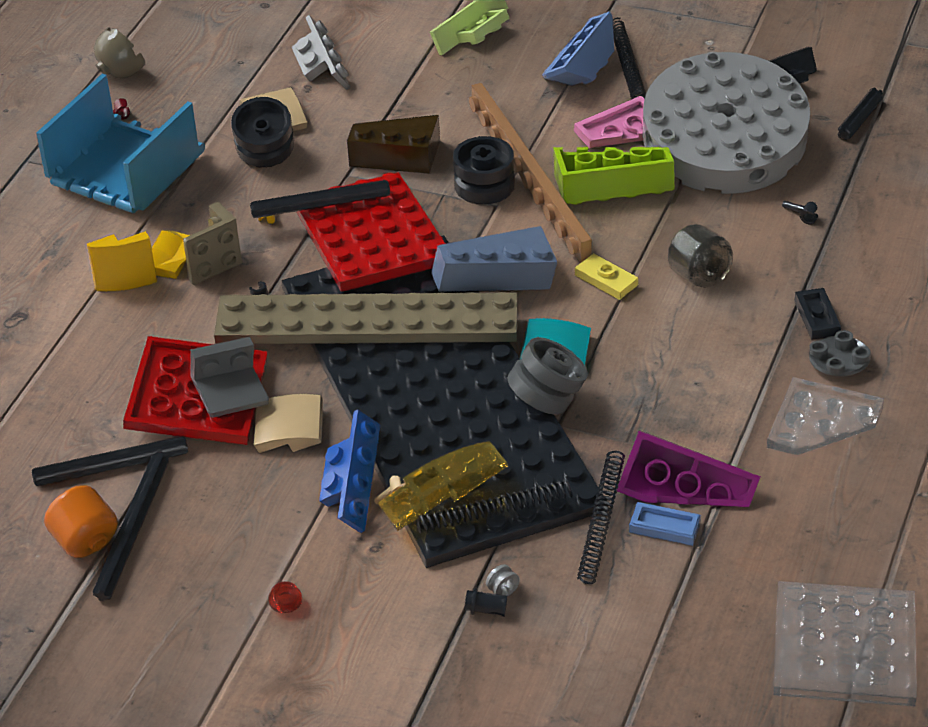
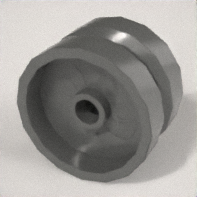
(547, 376)

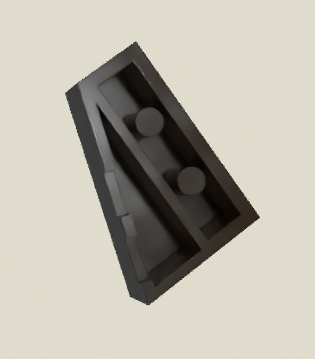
(395, 144)

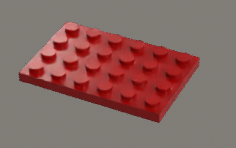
(373, 237)

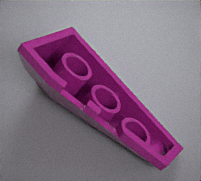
(674, 474)

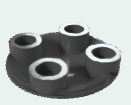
(839, 354)

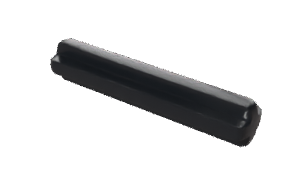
(860, 113)

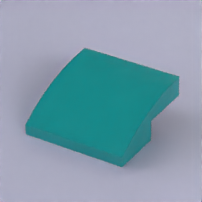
(567, 333)

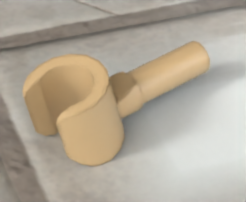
(395, 484)

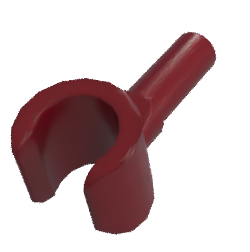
(121, 108)

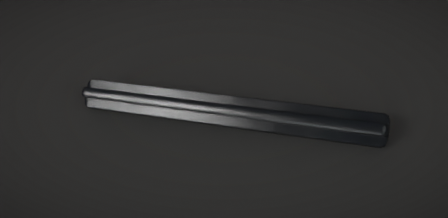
(130, 527)

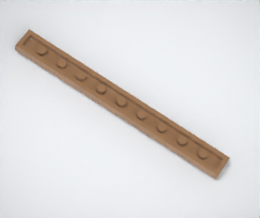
(532, 175)

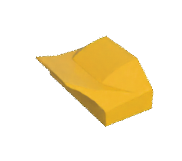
(169, 253)

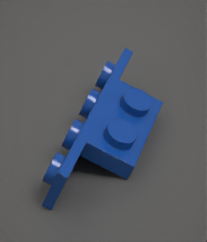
(350, 472)

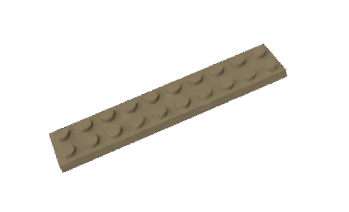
(368, 318)

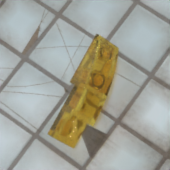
(442, 478)

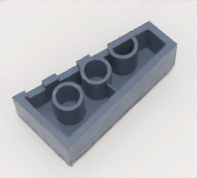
(496, 262)

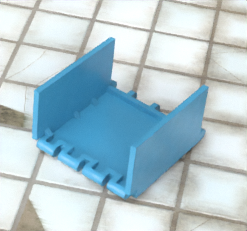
(111, 160)

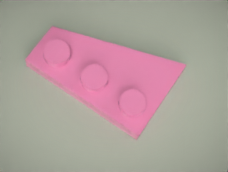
(614, 125)

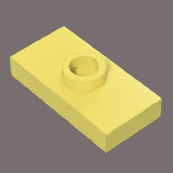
(606, 276)

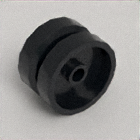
(262, 132)
(484, 170)

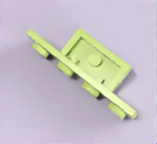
(470, 24)

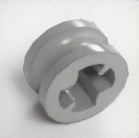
(502, 580)

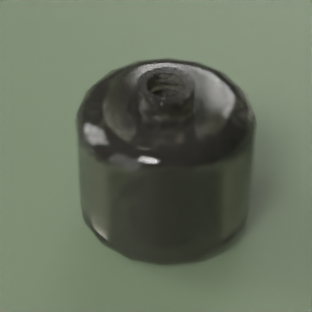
(700, 255)

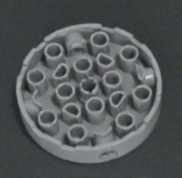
(727, 121)

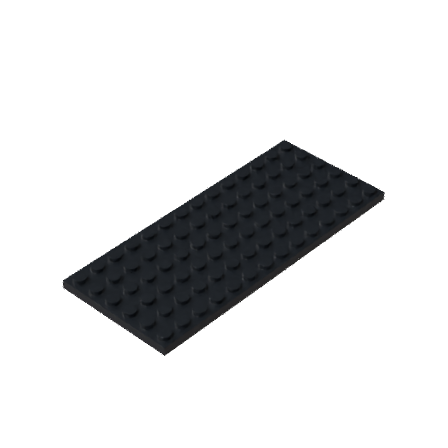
(446, 399)

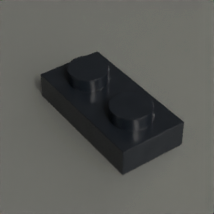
(817, 313)

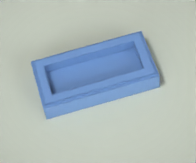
(665, 523)

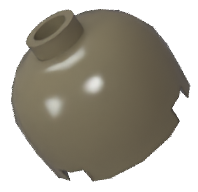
(116, 55)

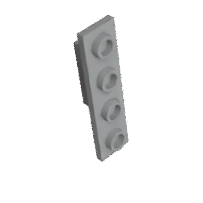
(317, 54)

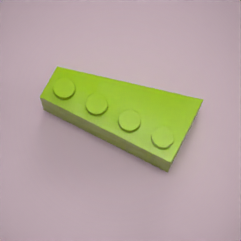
(612, 173)

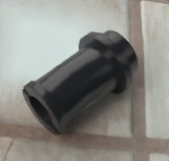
(485, 602)

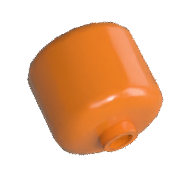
(81, 521)

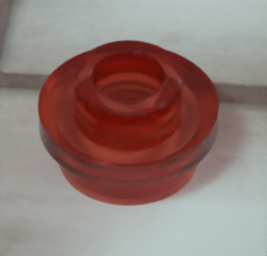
(285, 597)

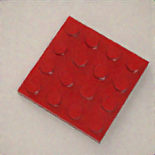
(169, 403)

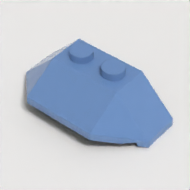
(584, 53)

